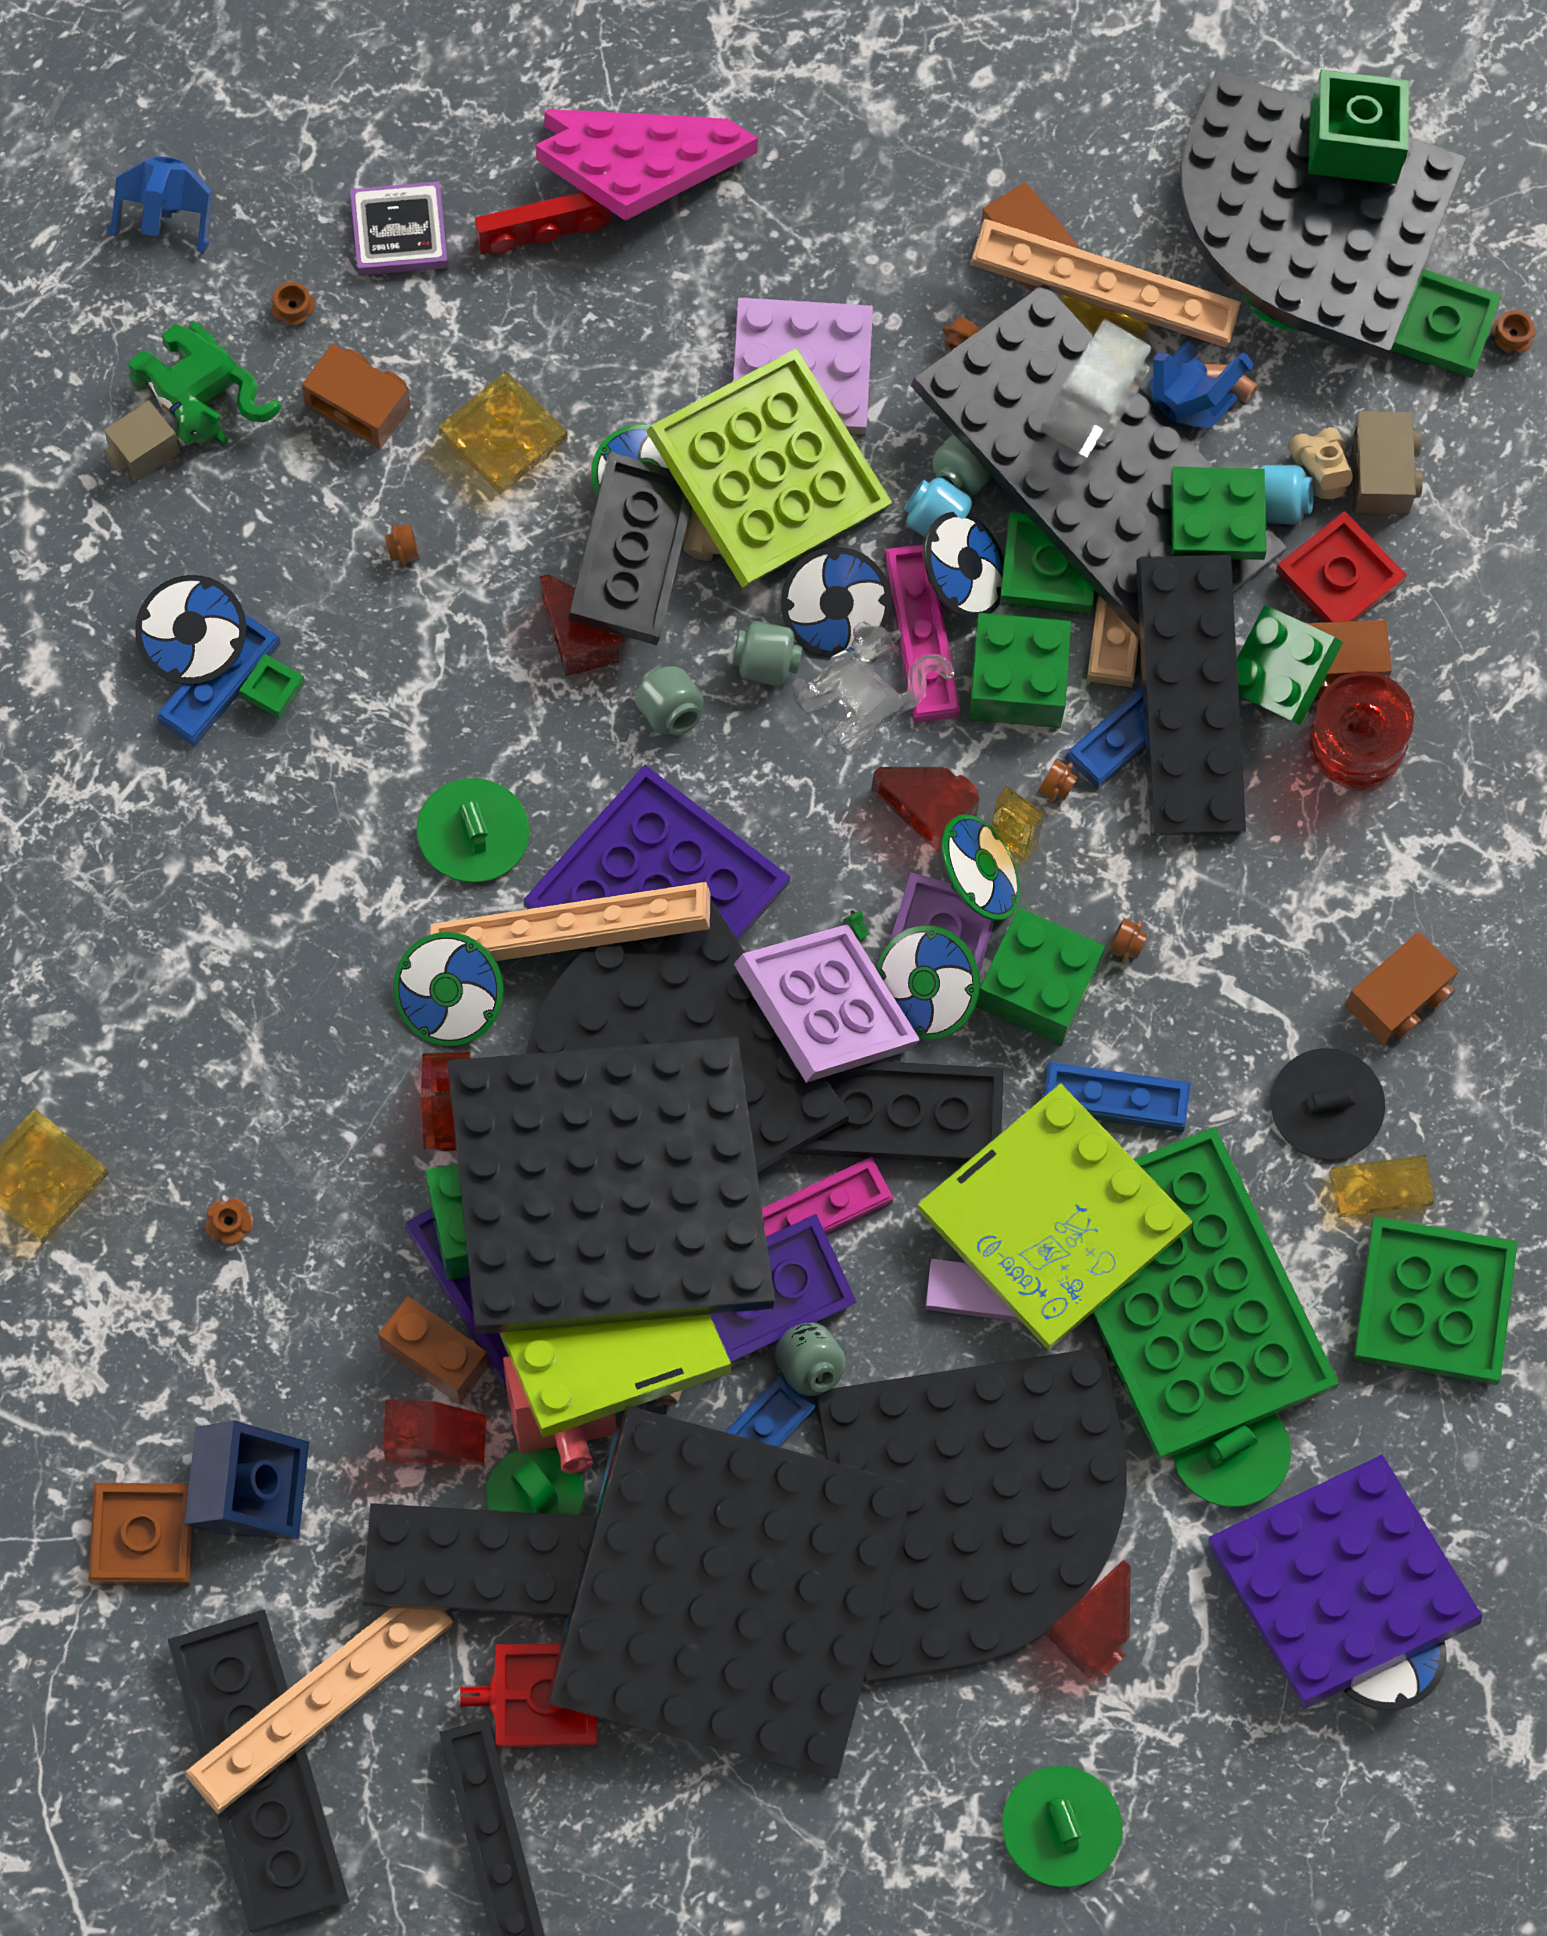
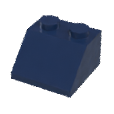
(246, 1481)

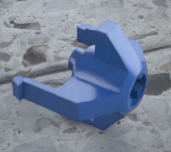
(163, 188)
(1187, 392)

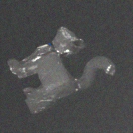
(861, 691)

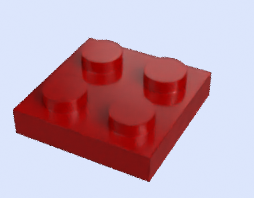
(1341, 572)

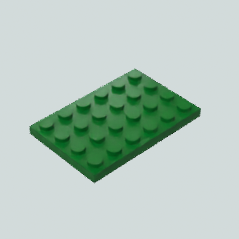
(1213, 1321)

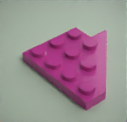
(639, 158)

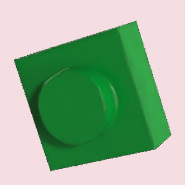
(272, 686)

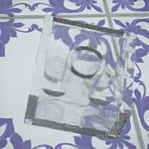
(1098, 389)

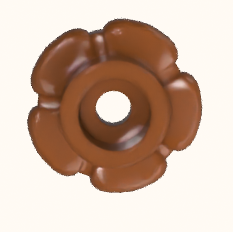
(292, 293)
(1514, 321)
(958, 332)
(402, 544)
(1058, 781)
(1128, 940)
(232, 1233)

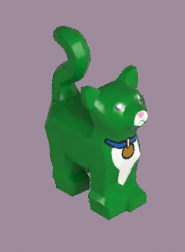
(194, 381)

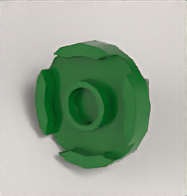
(534, 1485)

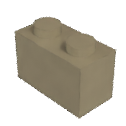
(1385, 462)

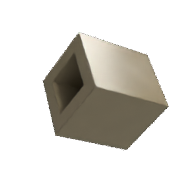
(140, 442)

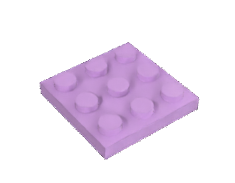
(829, 338)
(826, 1002)

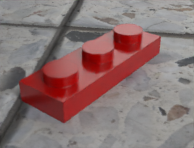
(539, 222)

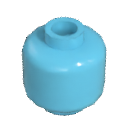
(1287, 494)
(934, 500)

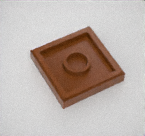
(140, 1534)

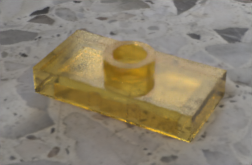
(1017, 822)
(1381, 1186)

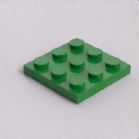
(1435, 1300)

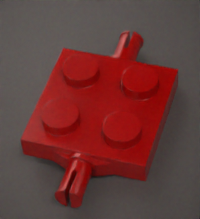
(519, 1701)

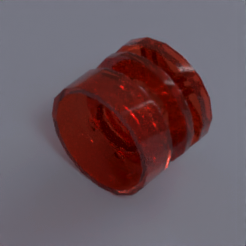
(1364, 705)

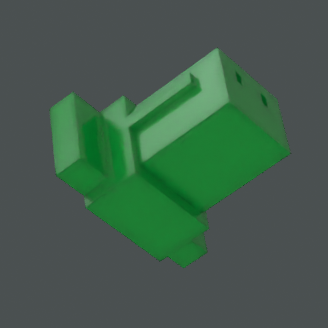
(856, 924)

